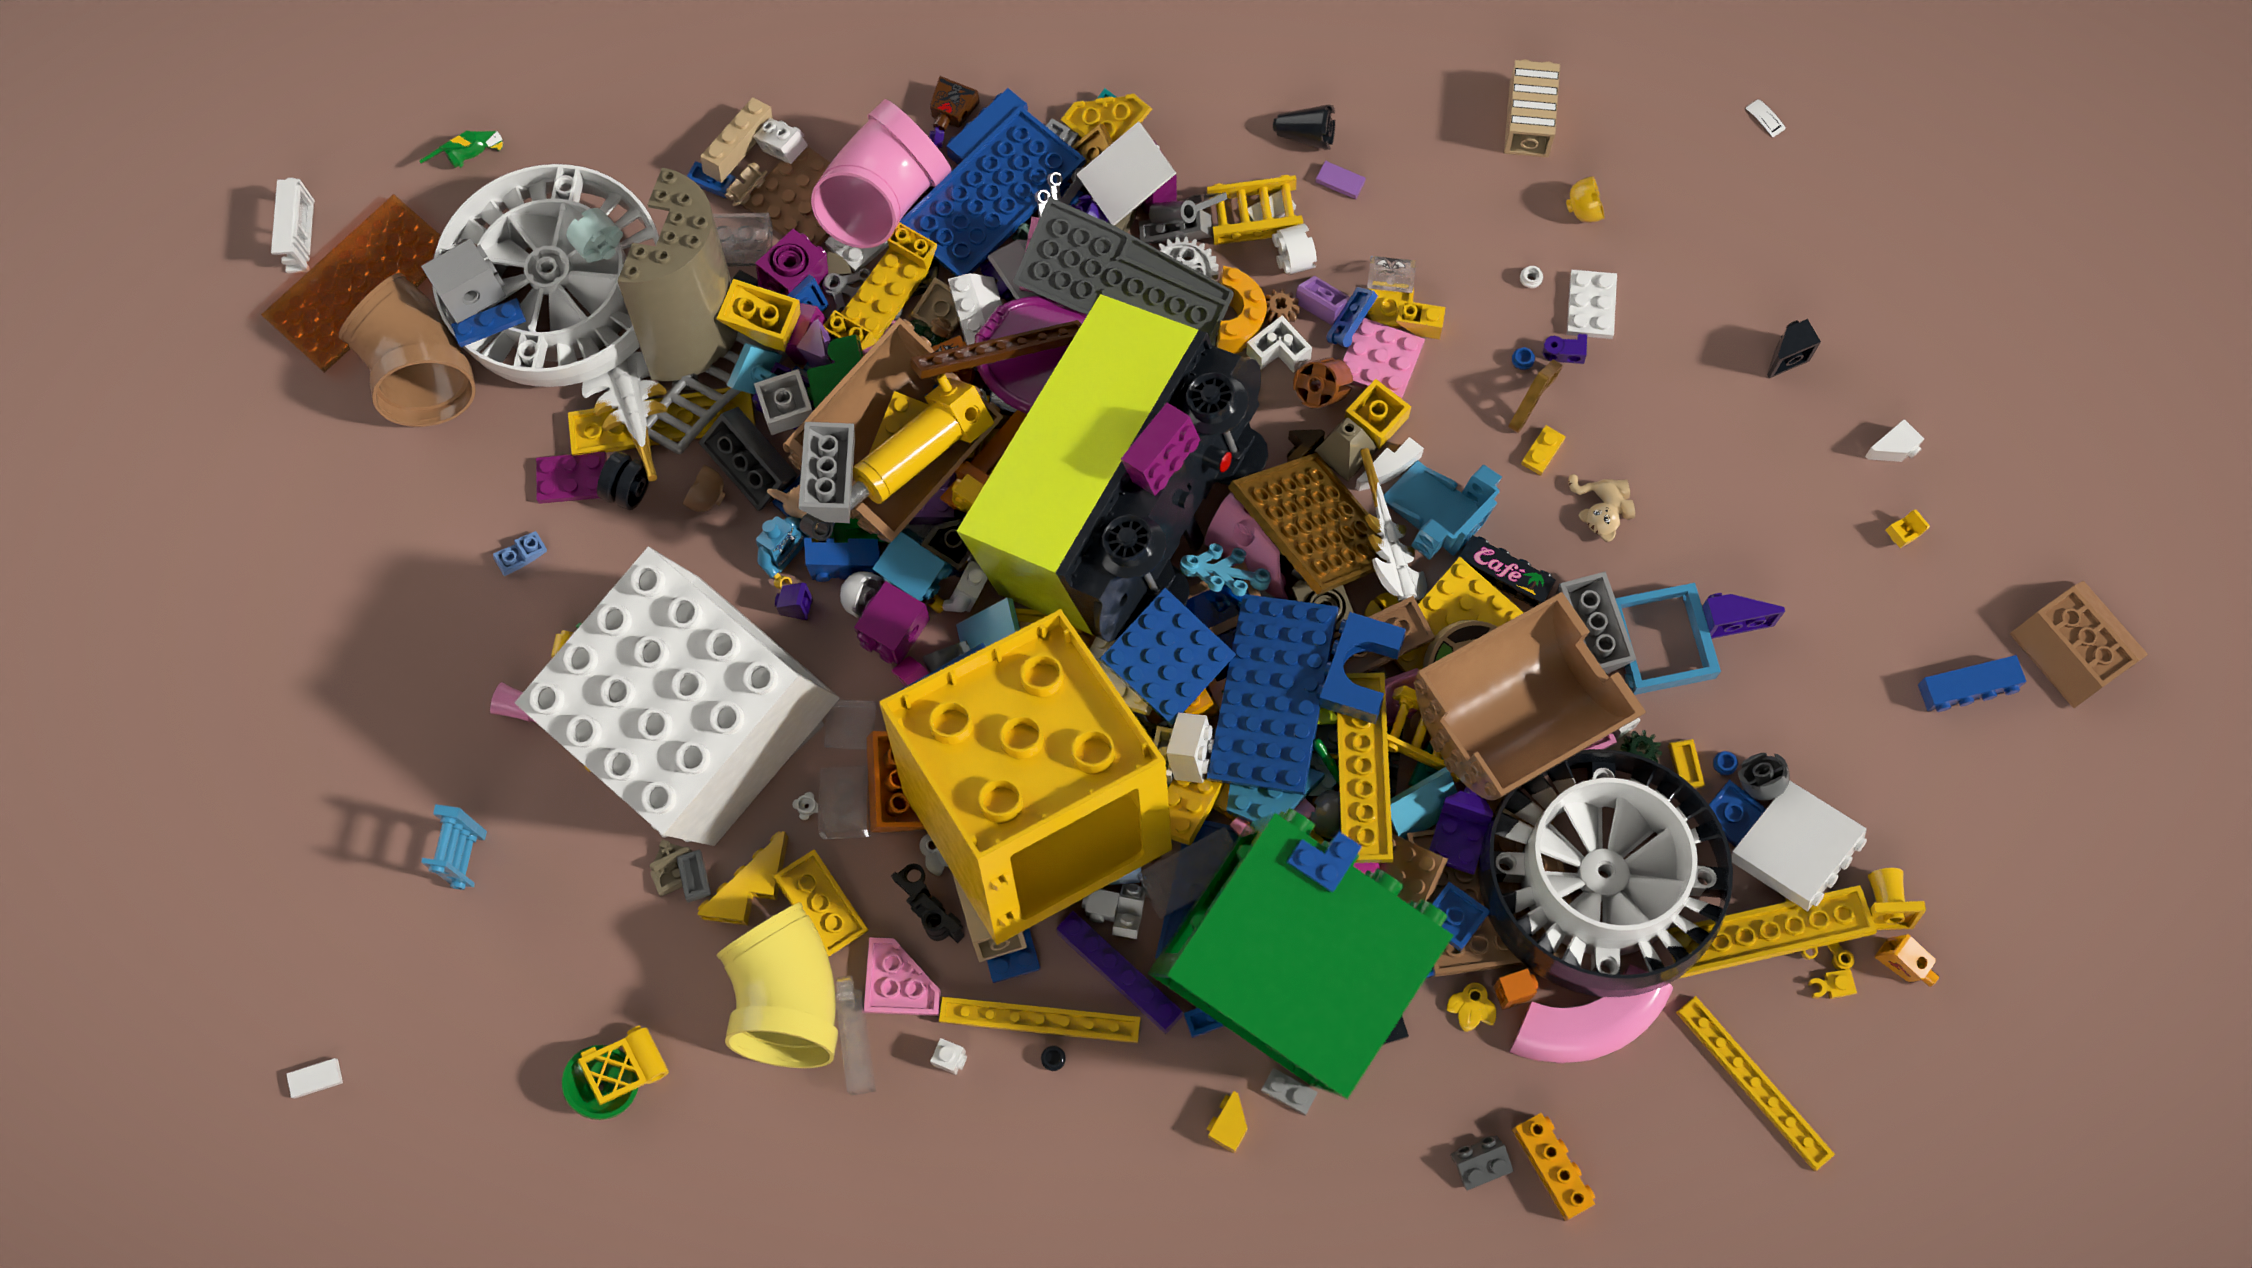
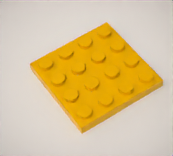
(1465, 596)

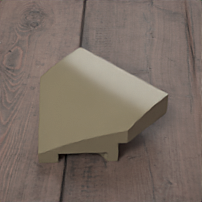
(665, 867)

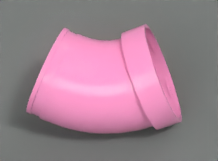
(877, 178)

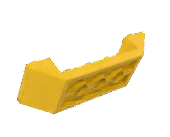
(885, 288)

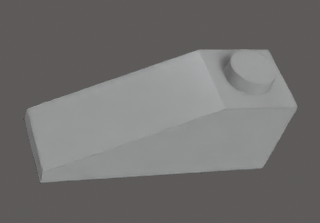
(1198, 229)

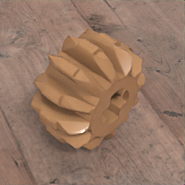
(1284, 301)

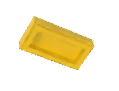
(1686, 762)

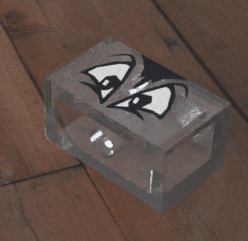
(1391, 274)

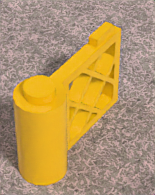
(640, 1052)

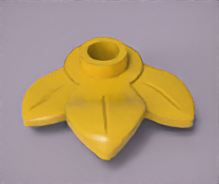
(1470, 1010)

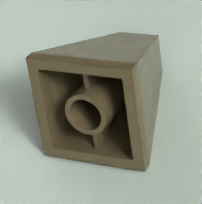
(1343, 446)

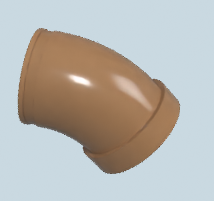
(411, 355)

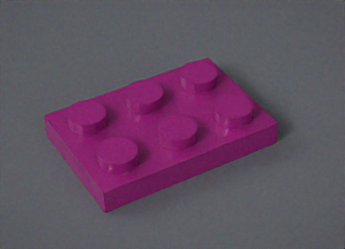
(568, 477)

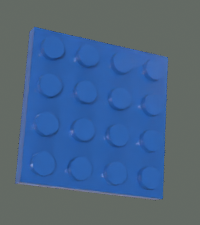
(1167, 656)

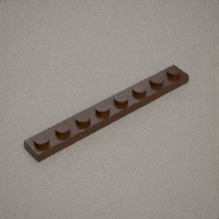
(994, 350)

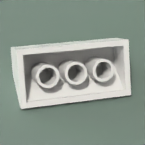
(974, 302)

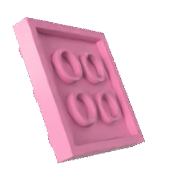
(1382, 355)

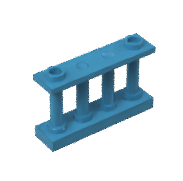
(454, 846)

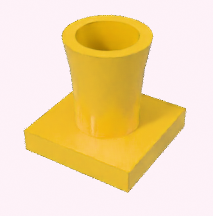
(1890, 909)

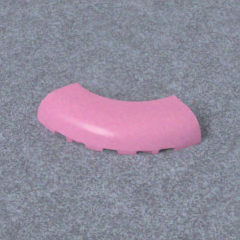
(1587, 1030)

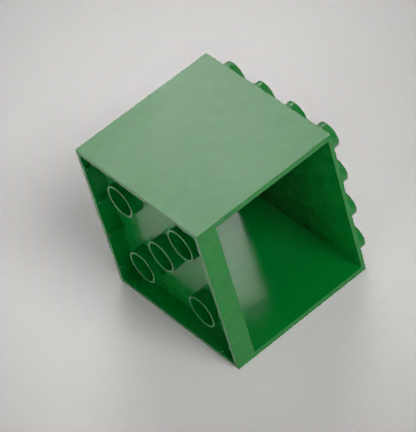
(1299, 966)

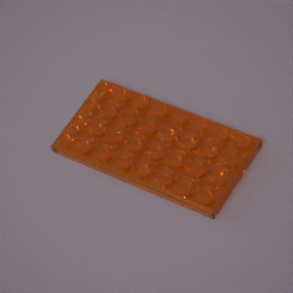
(322, 300)

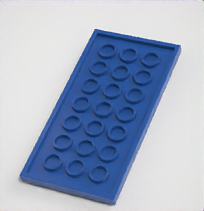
(992, 192)
(1271, 694)

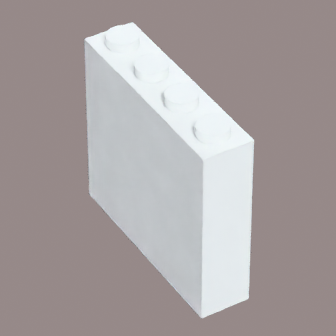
(1799, 846)

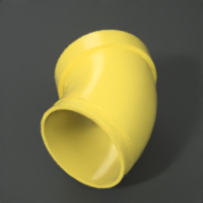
(782, 993)

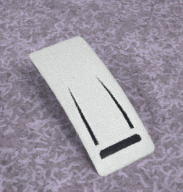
(1766, 117)

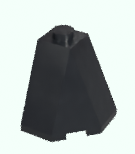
(946, 543)

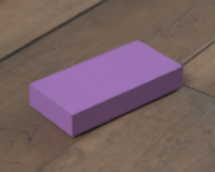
(1340, 180)

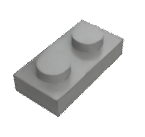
(1289, 1091)

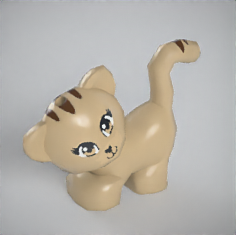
(1604, 517)

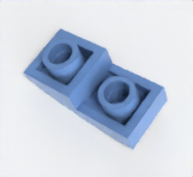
(519, 555)

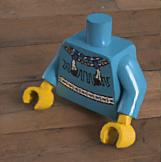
(779, 545)

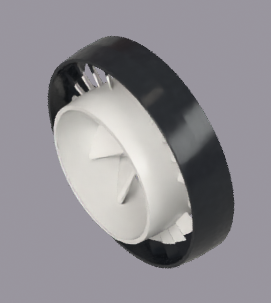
(1641, 891)

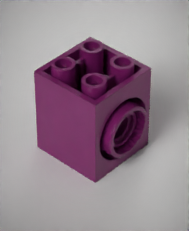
(791, 263)
(891, 623)

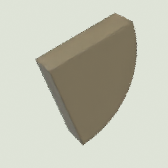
(837, 264)

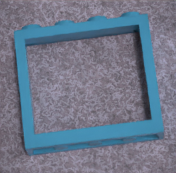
(1700, 631)

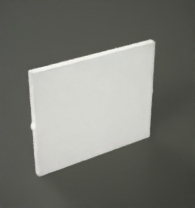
(1126, 173)

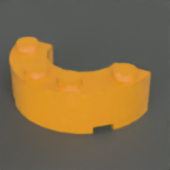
(1249, 305)

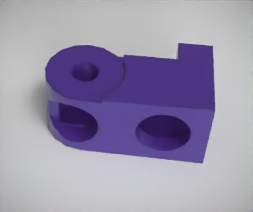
(1566, 349)

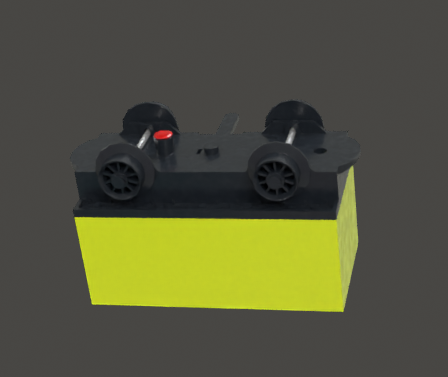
(1060, 510)

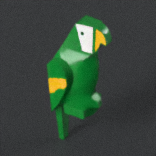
(467, 146)

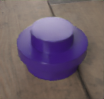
(937, 137)

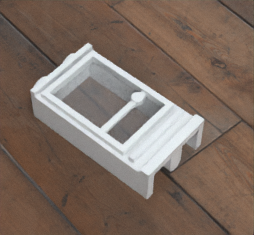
(293, 224)

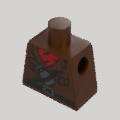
(952, 103)

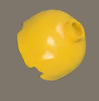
(1586, 201)

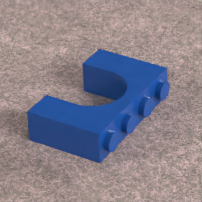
(1357, 636)

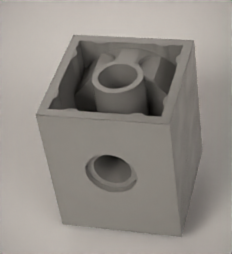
(465, 280)

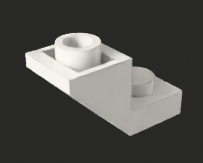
(1129, 911)

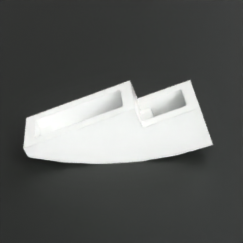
(1392, 464)

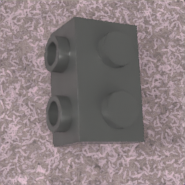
(1482, 1162)

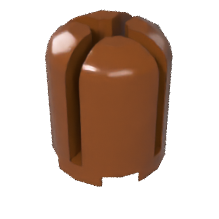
(1323, 382)

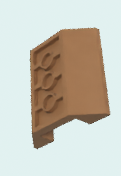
(2078, 644)

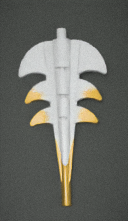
(628, 396)
(1394, 574)

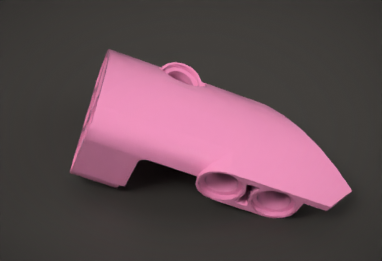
(1235, 528)

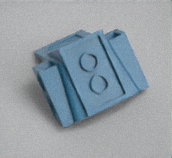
(1440, 510)

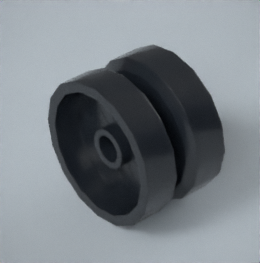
(623, 481)

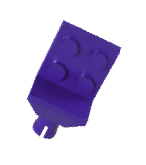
(1461, 830)

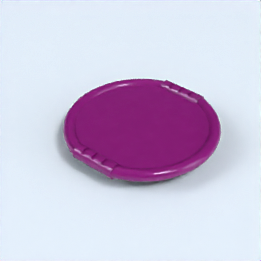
(1022, 378)

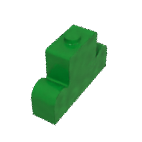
(823, 379)

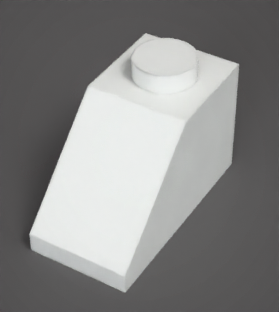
(1897, 444)

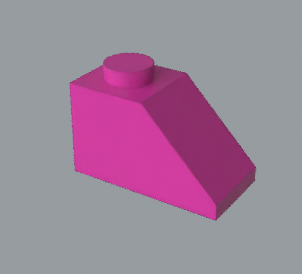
(909, 671)

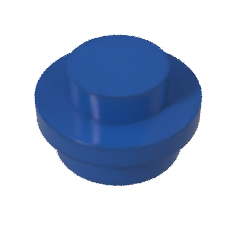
(1523, 358)
(1725, 763)

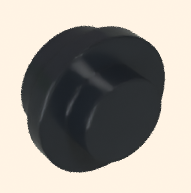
(1053, 1058)

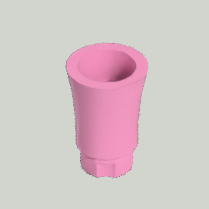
(504, 703)

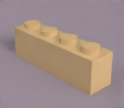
(735, 140)

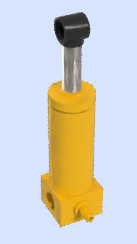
(952, 415)

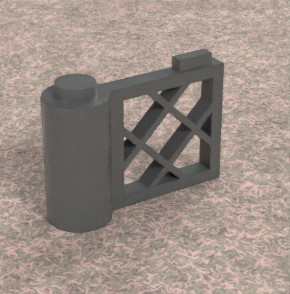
(1183, 211)

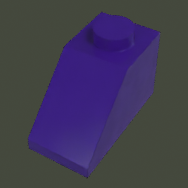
(794, 601)

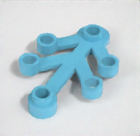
(1198, 566)

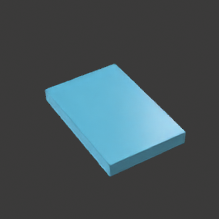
(990, 624)
(1421, 804)

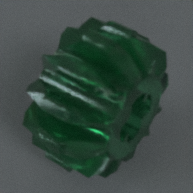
(1644, 743)

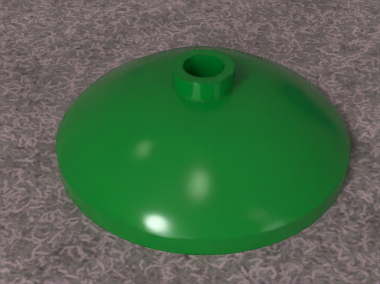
(580, 1095)

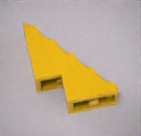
(735, 898)

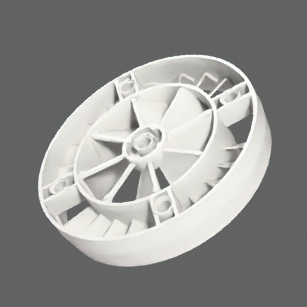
(544, 227)

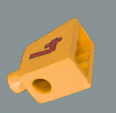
(1908, 959)

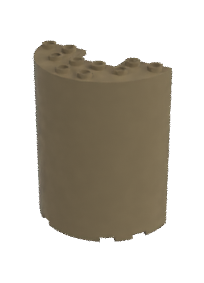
(678, 284)

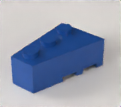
(840, 559)

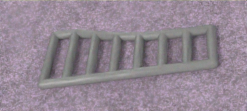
(706, 415)

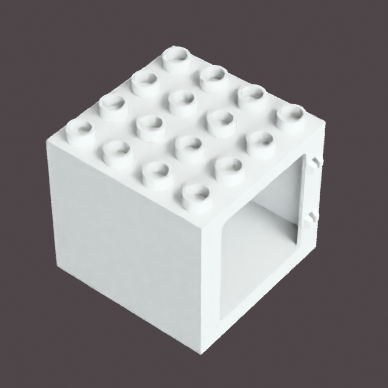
(676, 700)

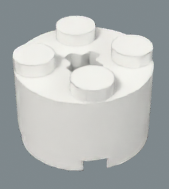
(1294, 249)

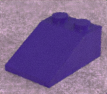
(1738, 614)

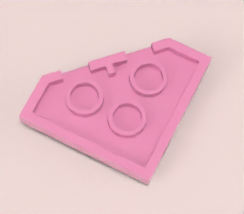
(897, 982)

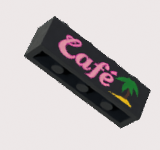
(1508, 572)

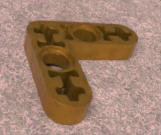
(1538, 386)

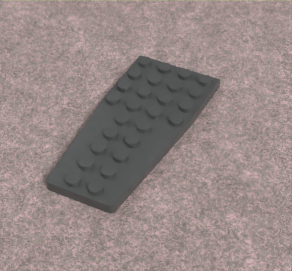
(1082, 256)

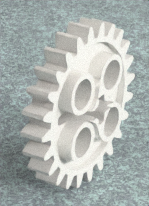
(1184, 249)

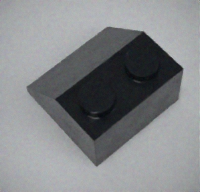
(1794, 348)

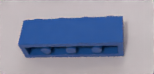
(983, 125)
(1972, 683)

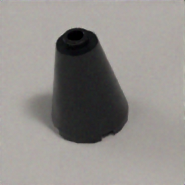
(1307, 126)

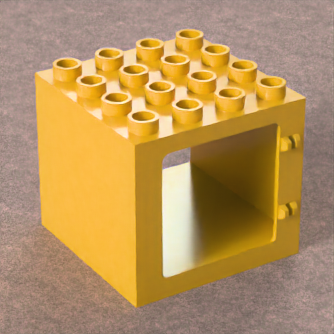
(1029, 775)

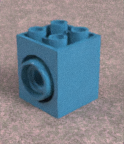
(912, 566)

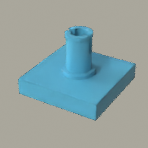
(752, 367)

